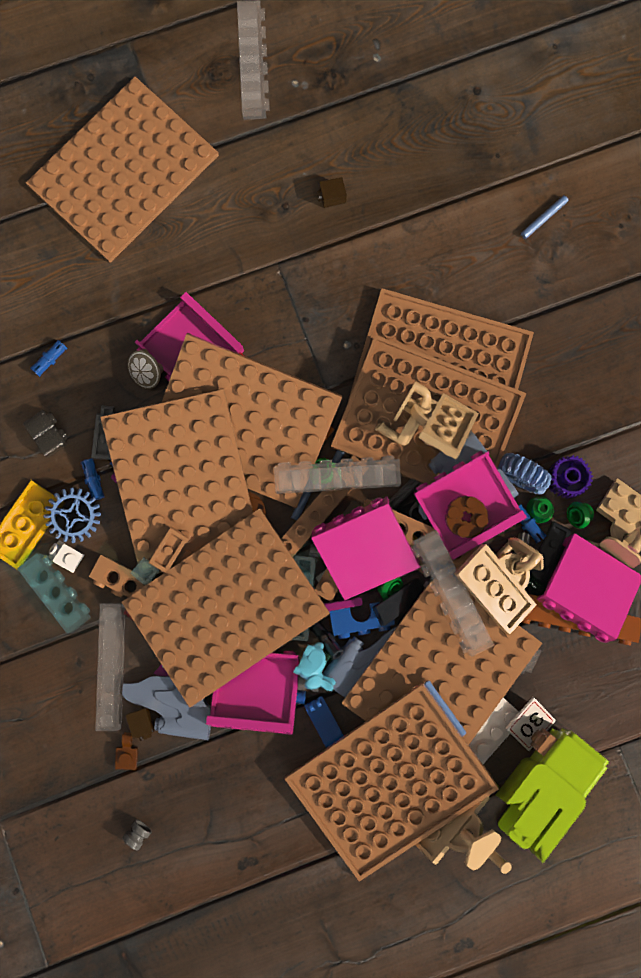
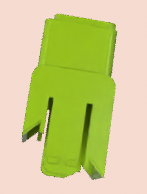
(549, 792)

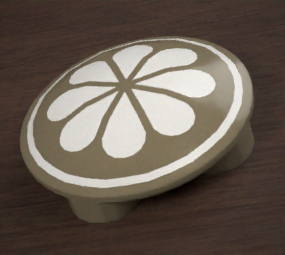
(144, 369)

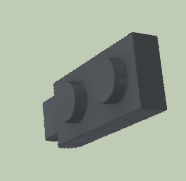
(100, 447)

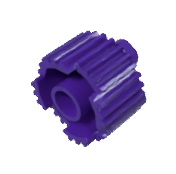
(579, 472)

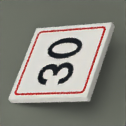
(528, 720)

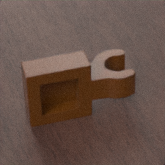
(126, 755)

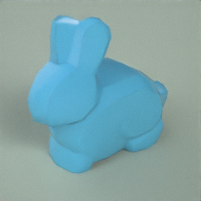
(311, 668)

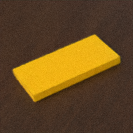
(25, 524)

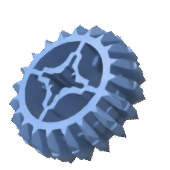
(525, 473)
(67, 532)

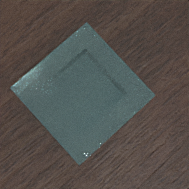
(144, 571)

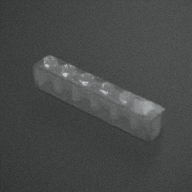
(251, 59)
(337, 476)
(453, 594)
(110, 667)

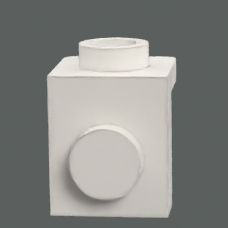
(65, 556)

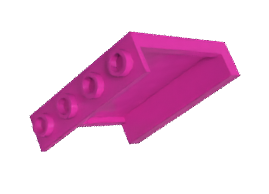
(187, 317)
(478, 480)
(364, 548)
(591, 589)
(259, 697)

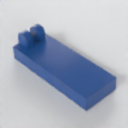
(323, 721)

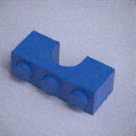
(344, 624)

